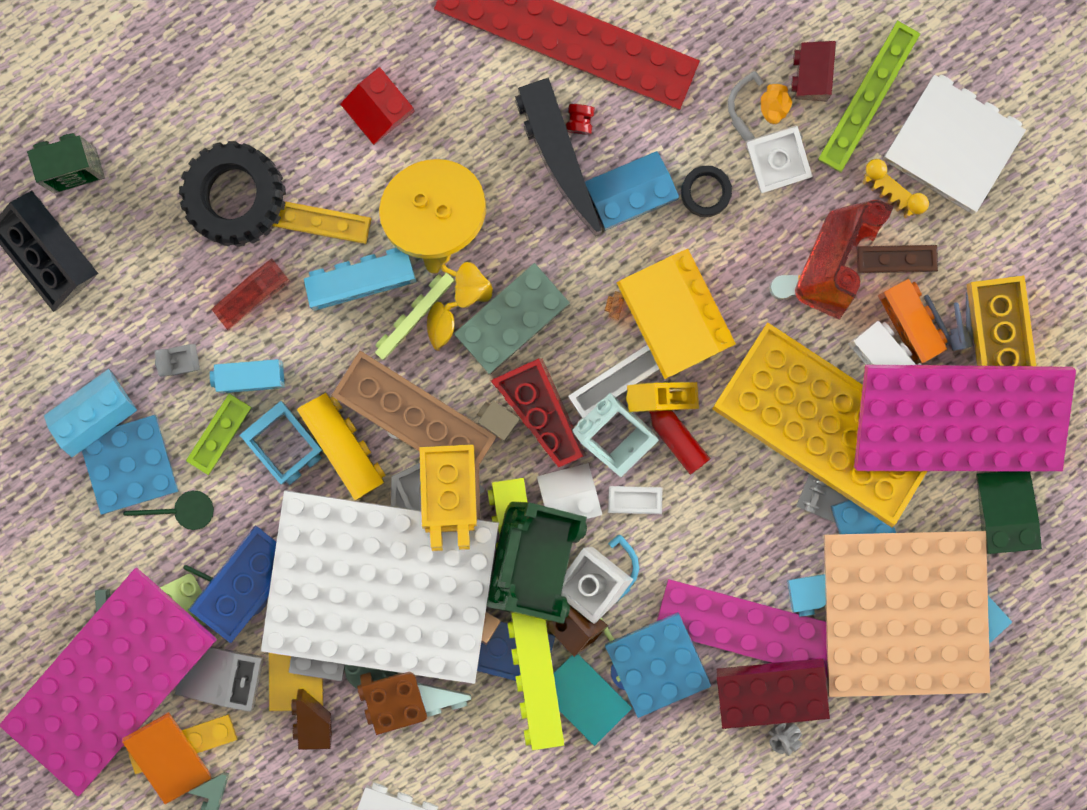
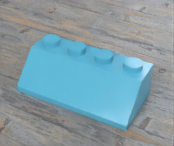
(359, 280)

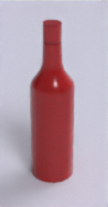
(679, 440)

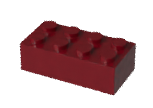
(773, 693)

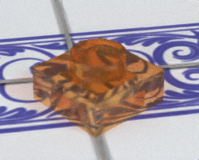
(614, 305)

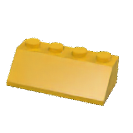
(341, 446)

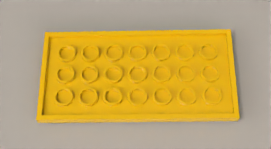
(812, 419)

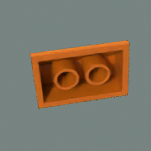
(913, 321)

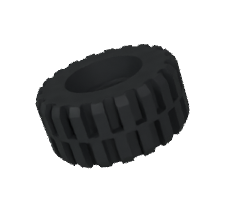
(203, 174)

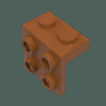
(392, 701)

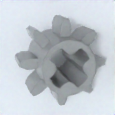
(785, 738)

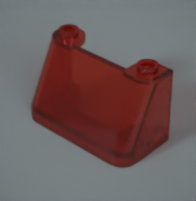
(825, 279)

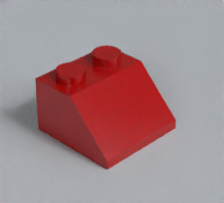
(377, 106)

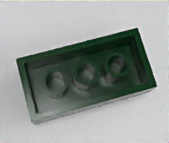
(65, 163)

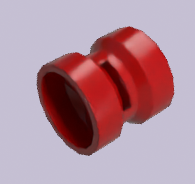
(580, 119)

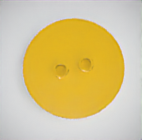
(432, 209)

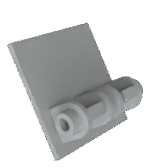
(819, 498)

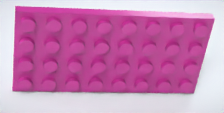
(964, 418)
(107, 681)

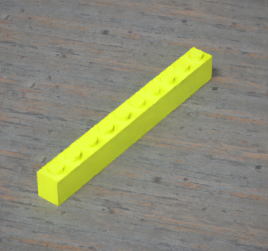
(531, 649)

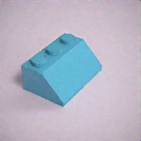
(89, 413)

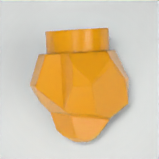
(775, 103)

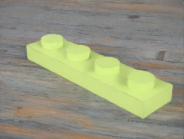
(407, 323)

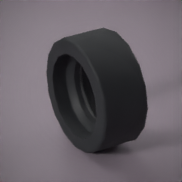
(721, 177)

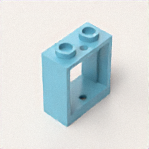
(248, 376)
(266, 421)

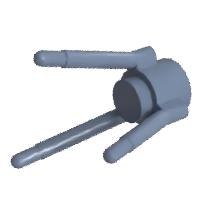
(962, 335)

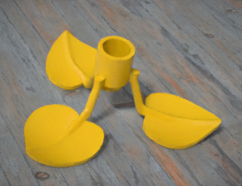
(470, 288)

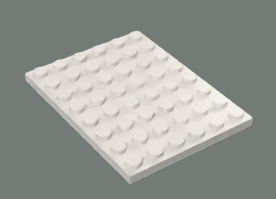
(371, 593)

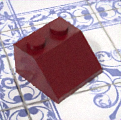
(814, 70)

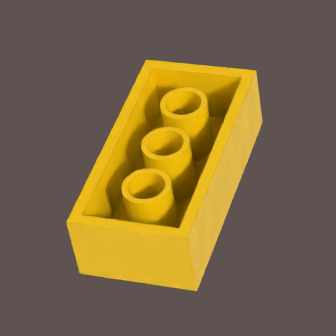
(1001, 322)

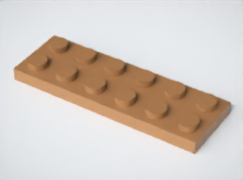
(407, 409)

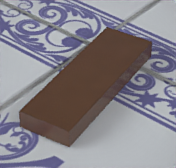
(897, 259)

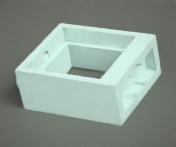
(621, 458)

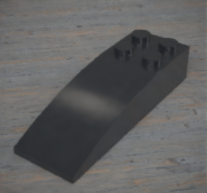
(555, 148)

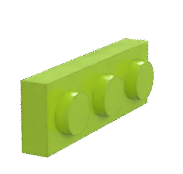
(219, 434)

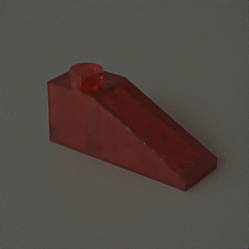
(250, 293)

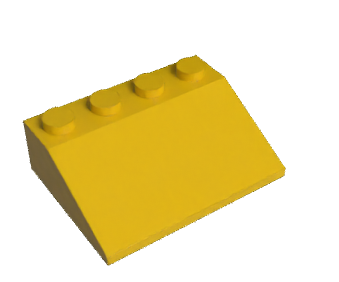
(676, 313)

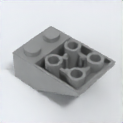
(224, 679)

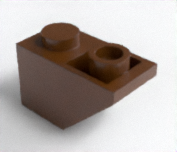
(313, 723)

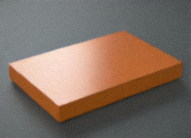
(166, 758)

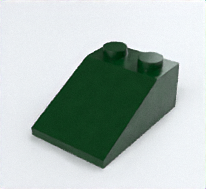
(1008, 511)

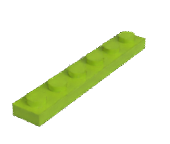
(869, 96)

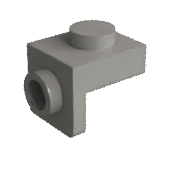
(177, 360)

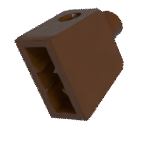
(577, 631)

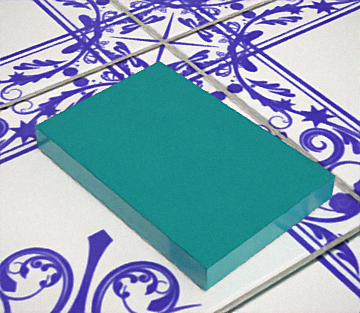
(588, 699)

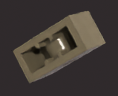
(497, 419)

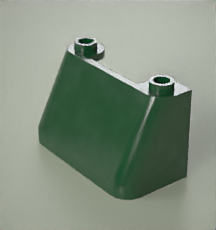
(534, 560)

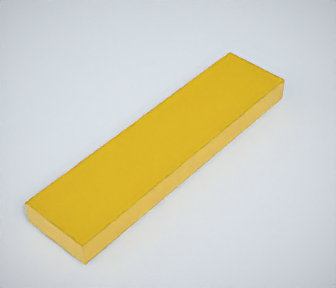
(324, 222)

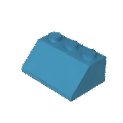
(631, 190)

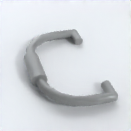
(737, 122)

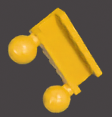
(876, 173)

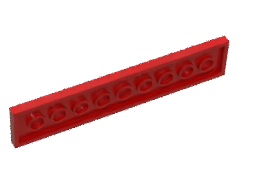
(582, 44)

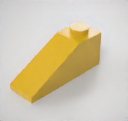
(662, 396)

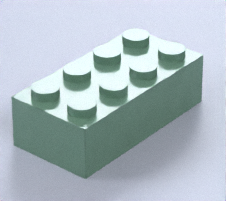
(512, 318)

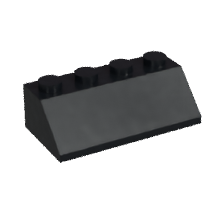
(43, 251)

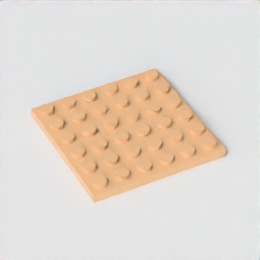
(906, 613)

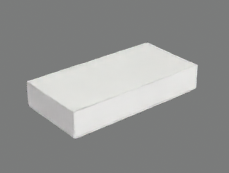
(635, 500)

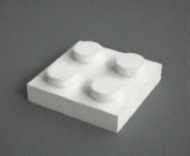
(778, 159)

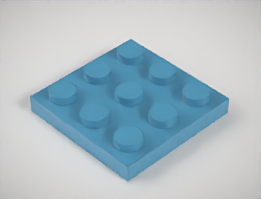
(129, 465)
(658, 665)

